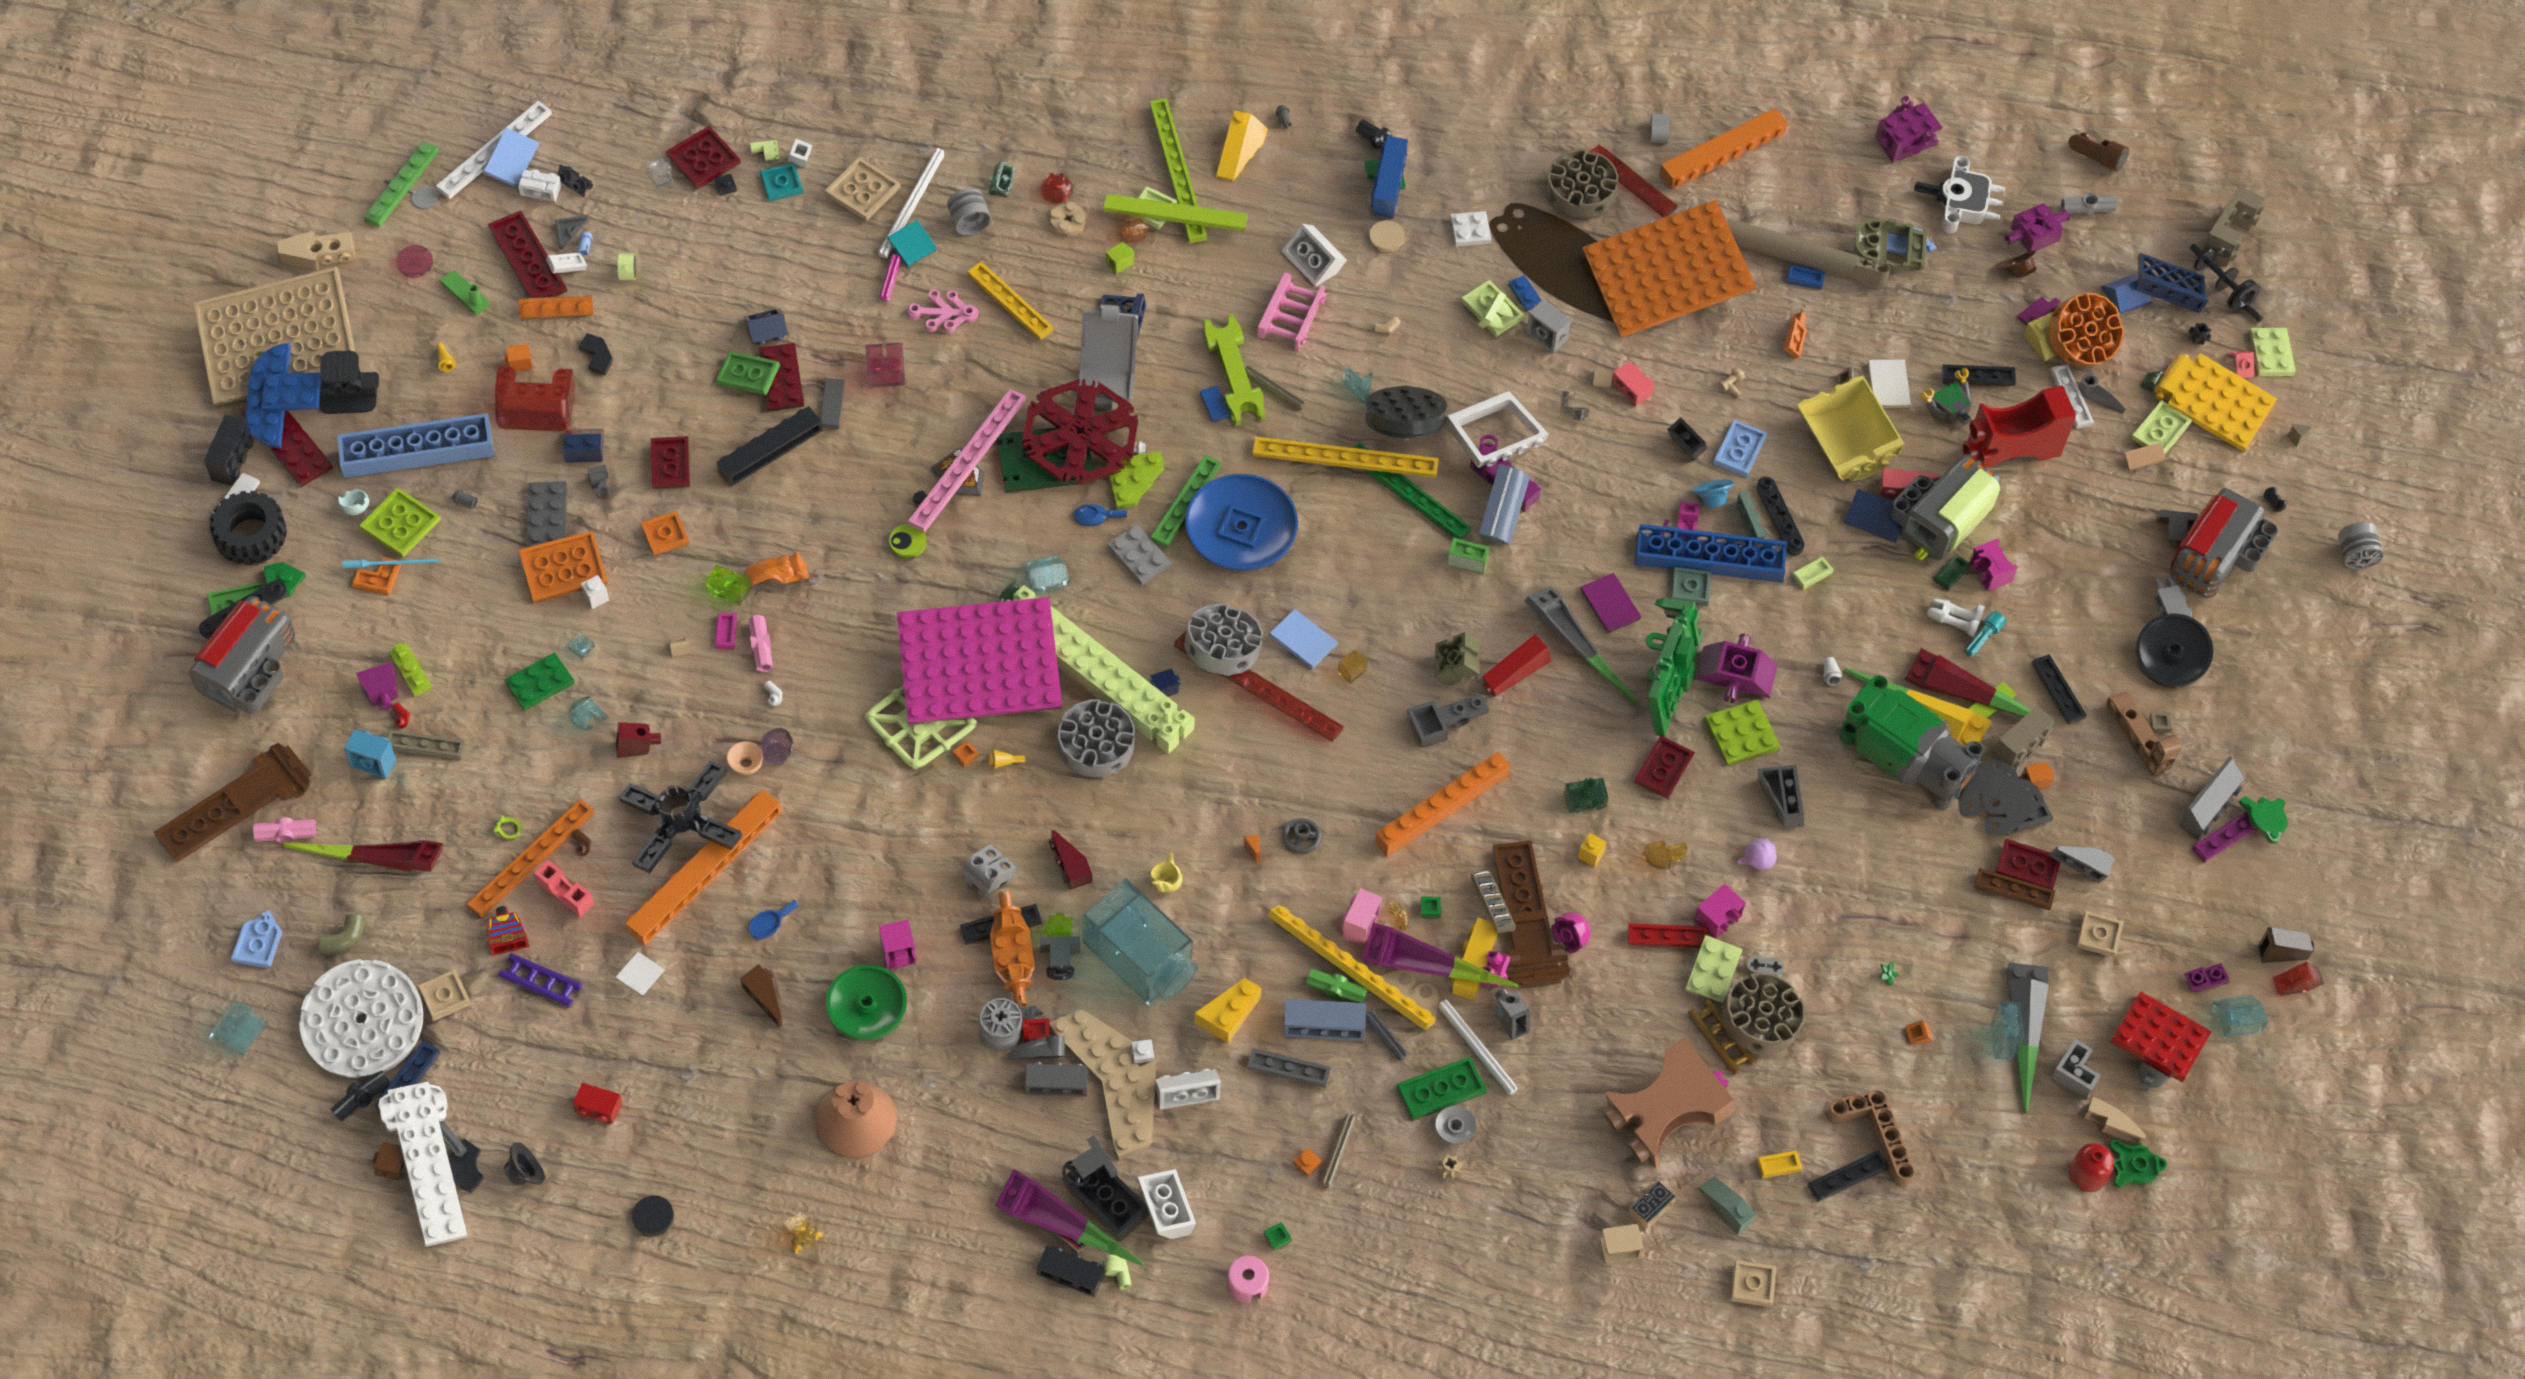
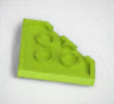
(1136, 478)

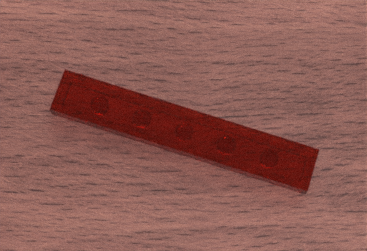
(1638, 185)

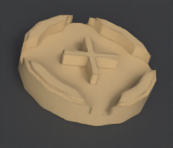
(1387, 236)

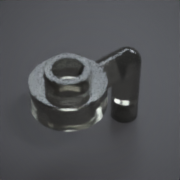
(1578, 412)

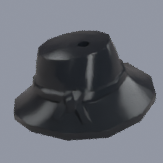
(523, 1166)

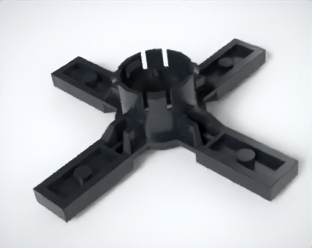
(692, 819)

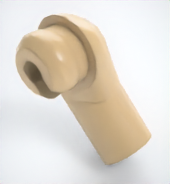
(1389, 327)

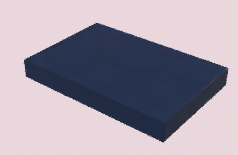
(1873, 516)

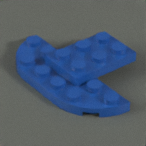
(276, 390)

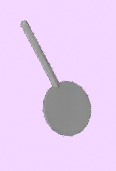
(423, 197)

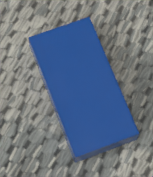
(1805, 277)
(1214, 404)

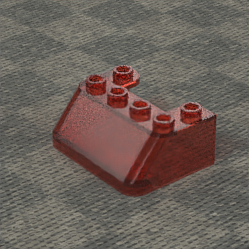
(534, 404)

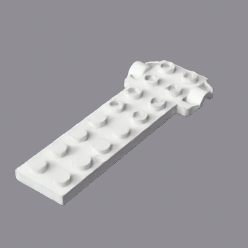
(415, 1116)

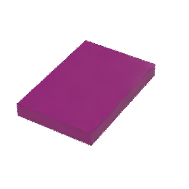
(1610, 603)

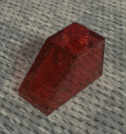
(2298, 979)

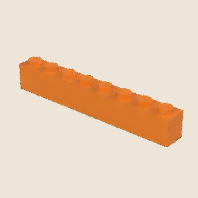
(1723, 148)
(1442, 804)

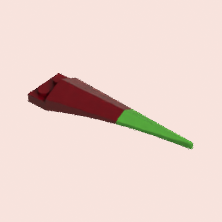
(1945, 677)

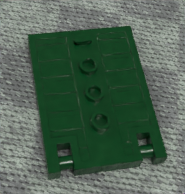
(1017, 466)

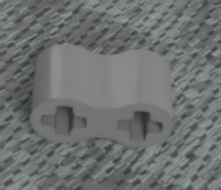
(1659, 128)

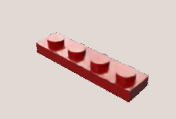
(1666, 935)

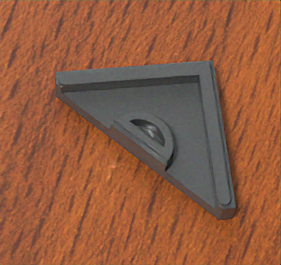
(568, 228)

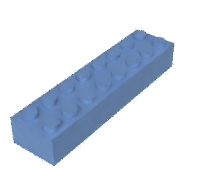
(415, 445)

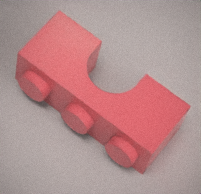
(571, 896)

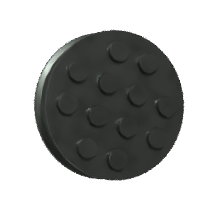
(1406, 412)

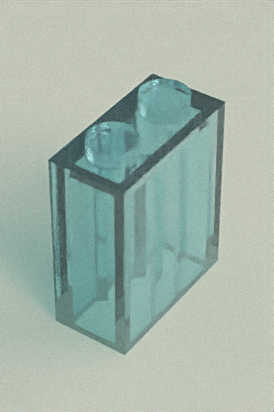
(2007, 1030)

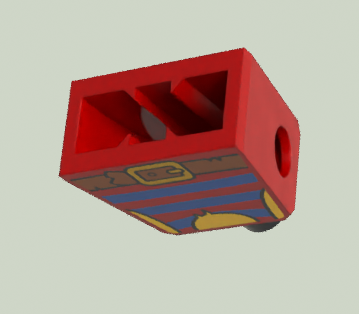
(506, 932)

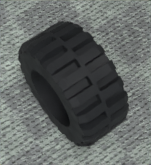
(242, 508)

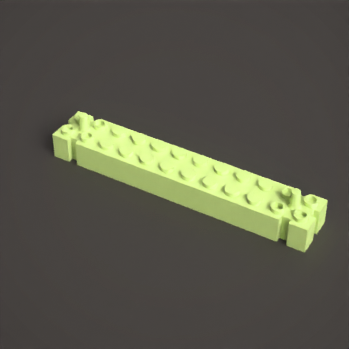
(1116, 682)

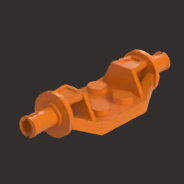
(1012, 949)

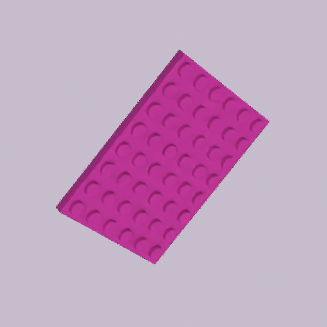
(979, 660)

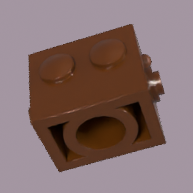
(388, 1161)

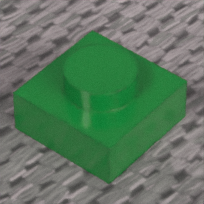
(1430, 907)
(1277, 1236)

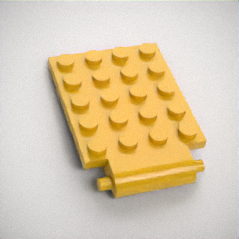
(2215, 398)

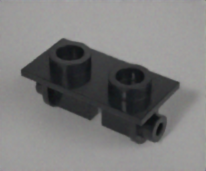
(573, 180)

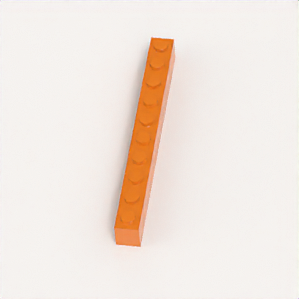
(700, 870)

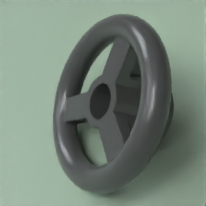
(1302, 825)

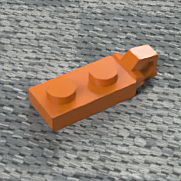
(1795, 335)

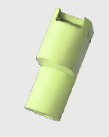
(769, 148)
(1117, 1267)

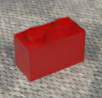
(597, 1103)

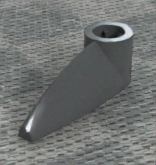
(2097, 394)
(1040, 1048)

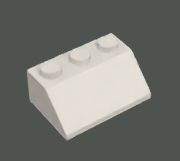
(1313, 254)
(1188, 1088)
(1167, 1204)

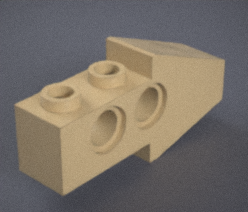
(311, 250)

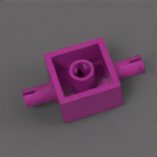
(2037, 227)

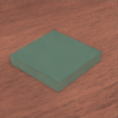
(1691, 585)

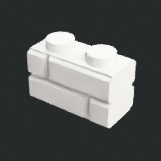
(540, 185)

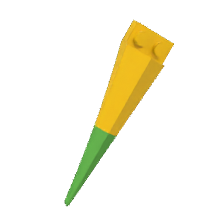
(1963, 723)

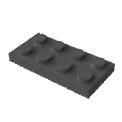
(546, 512)

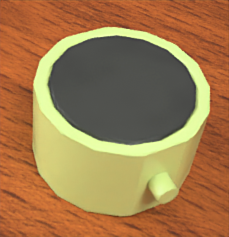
(627, 266)

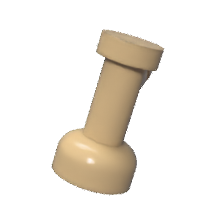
(1736, 375)

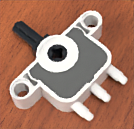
(1963, 196)

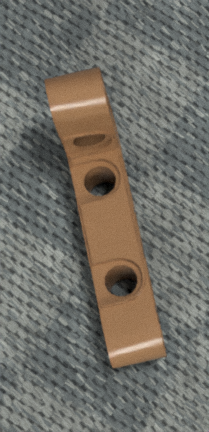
(2140, 735)

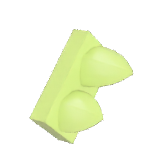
(1498, 306)

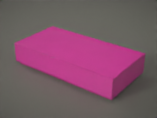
(726, 631)

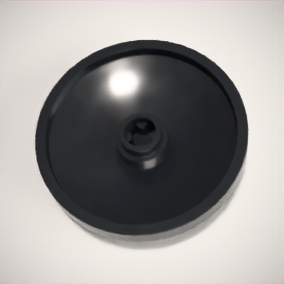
(2174, 650)

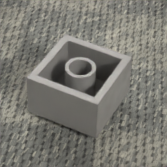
(1548, 326)

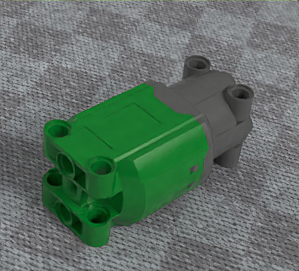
(1909, 741)

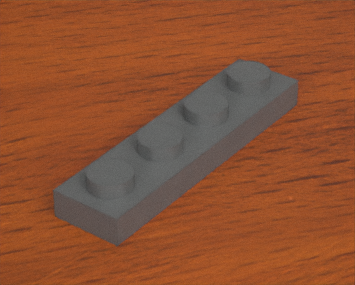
(1288, 1068)

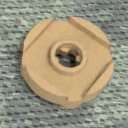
(1068, 210)

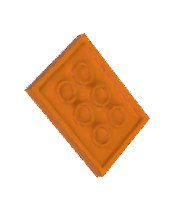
(561, 566)

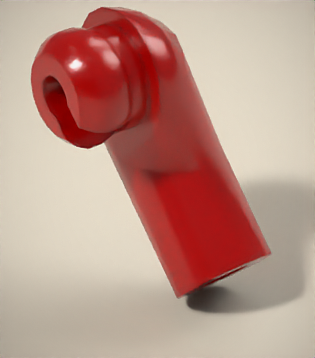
(403, 715)

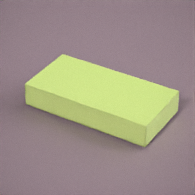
(1812, 573)

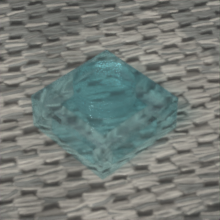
(581, 645)

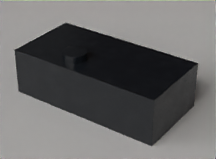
(1110, 1202)

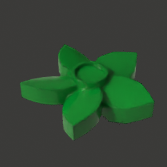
(1888, 973)

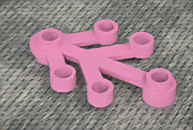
(944, 312)

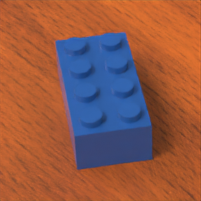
(1389, 176)

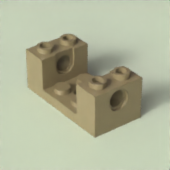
(2240, 211)

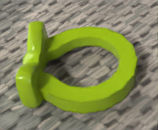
(502, 820)

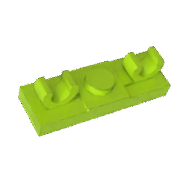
(410, 669)

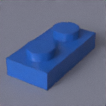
(1524, 292)

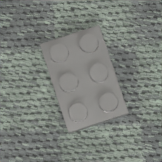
(1139, 554)

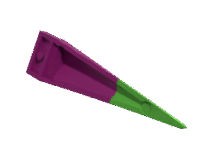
(1036, 1204)

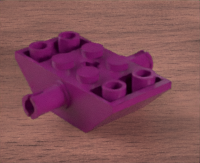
(1737, 668)

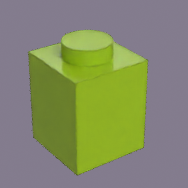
(1120, 257)

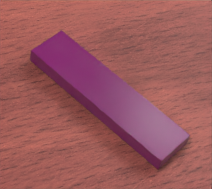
(2223, 837)

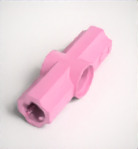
(760, 643)
(284, 830)

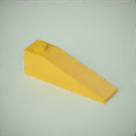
(1242, 141)

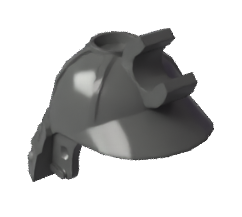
(2151, 1076)

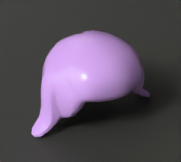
(1759, 854)

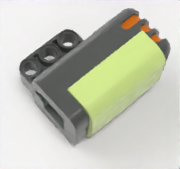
(1946, 511)

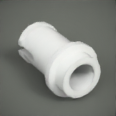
(1139, 447)

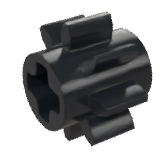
(2199, 333)

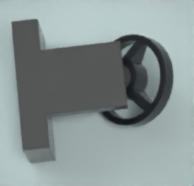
(1059, 955)
(1088, 1163)

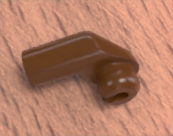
(584, 842)

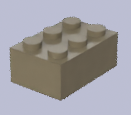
(2024, 738)

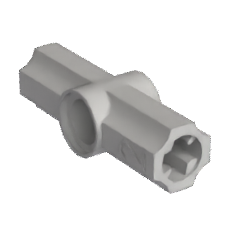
(2089, 204)

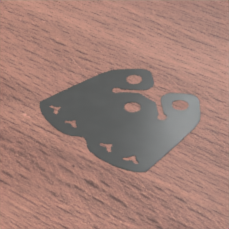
(2010, 792)

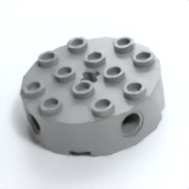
(1223, 639)
(1096, 738)

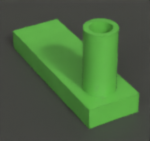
(464, 292)

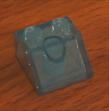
(1046, 573)
(2241, 1015)

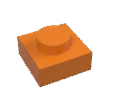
(1307, 1162)

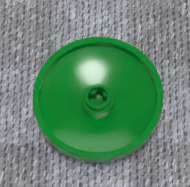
(866, 1002)

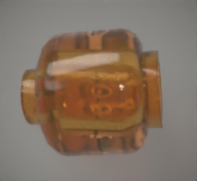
(1134, 229)

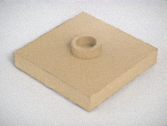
(2099, 934)
(444, 995)
(1753, 1283)

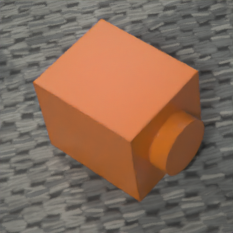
(518, 357)
(2039, 774)

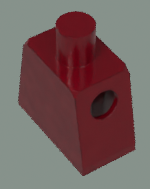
(635, 739)

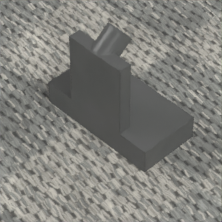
(2177, 524)

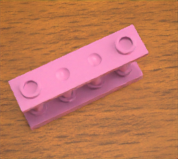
(1279, 299)

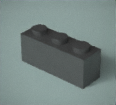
(1056, 1079)

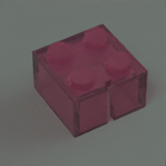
(885, 370)

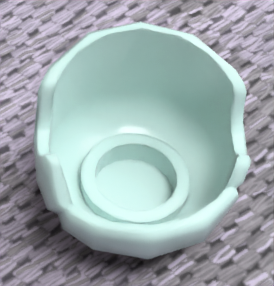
(354, 502)

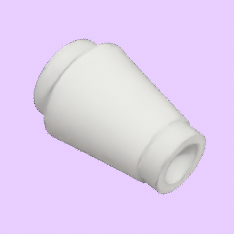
(1832, 673)

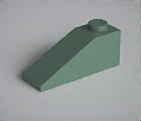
(1728, 1204)

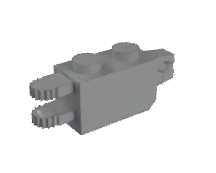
(2170, 599)

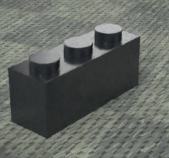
(1070, 1270)

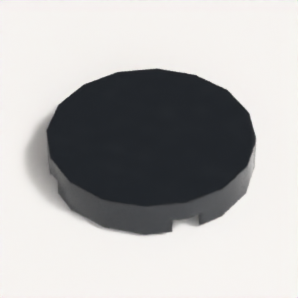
(653, 1215)

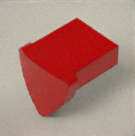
(1035, 1029)

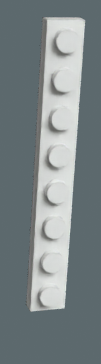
(477, 162)

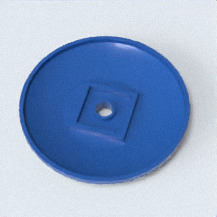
(1244, 500)

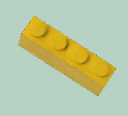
(1476, 949)

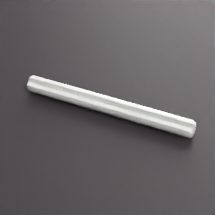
(1477, 1047)

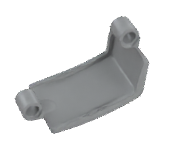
(1109, 352)

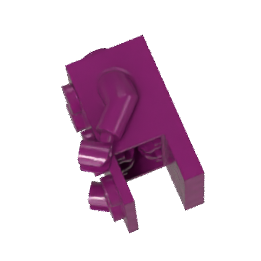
(1907, 130)

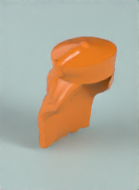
(782, 569)

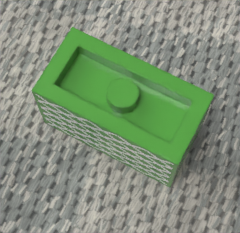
(1468, 555)

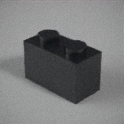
(1687, 439)

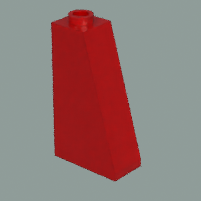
(1517, 666)

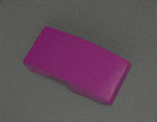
(2207, 978)

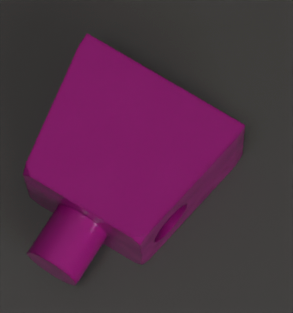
(379, 685)

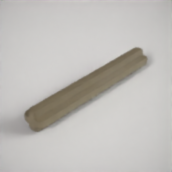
(1275, 388)
(1338, 1150)

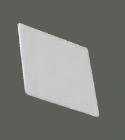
(640, 973)

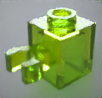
(1058, 926)

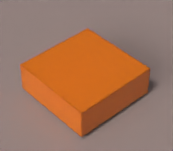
(965, 753)

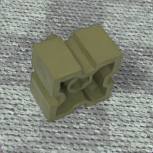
(1457, 658)

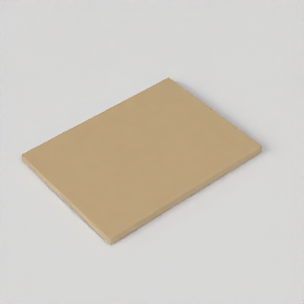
(244, 324)

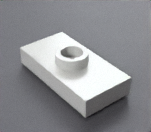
(566, 262)

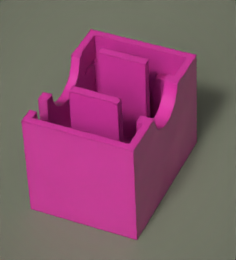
(1993, 564)
(1717, 909)
(897, 944)

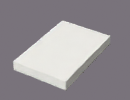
(1890, 383)

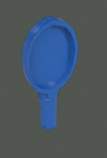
(1095, 514)
(769, 921)

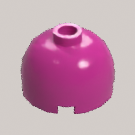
(1572, 931)

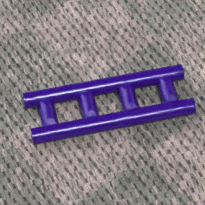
(534, 970)

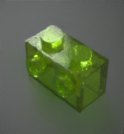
(728, 585)

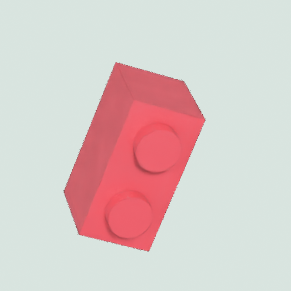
(1632, 383)

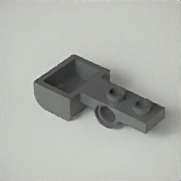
(1432, 722)

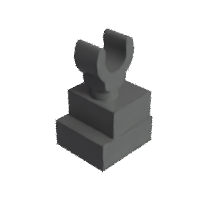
(597, 478)

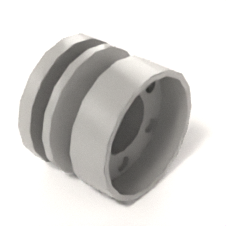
(969, 211)
(2360, 545)
(1005, 1033)

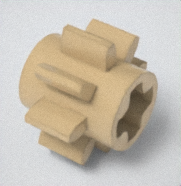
(1454, 1165)

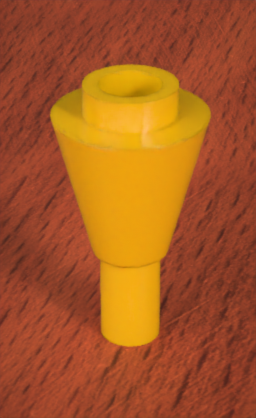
(445, 360)
(1000, 759)

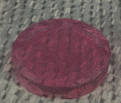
(414, 261)

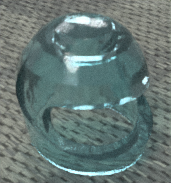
(583, 711)

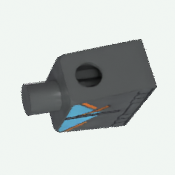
(1513, 1013)

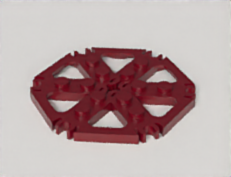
(1077, 444)

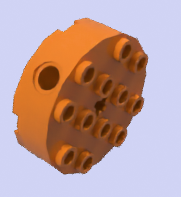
(2086, 330)

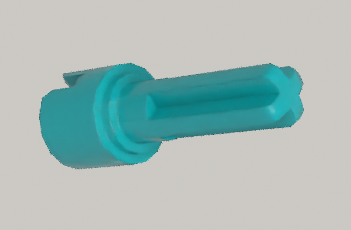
(1991, 625)

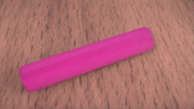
(890, 277)

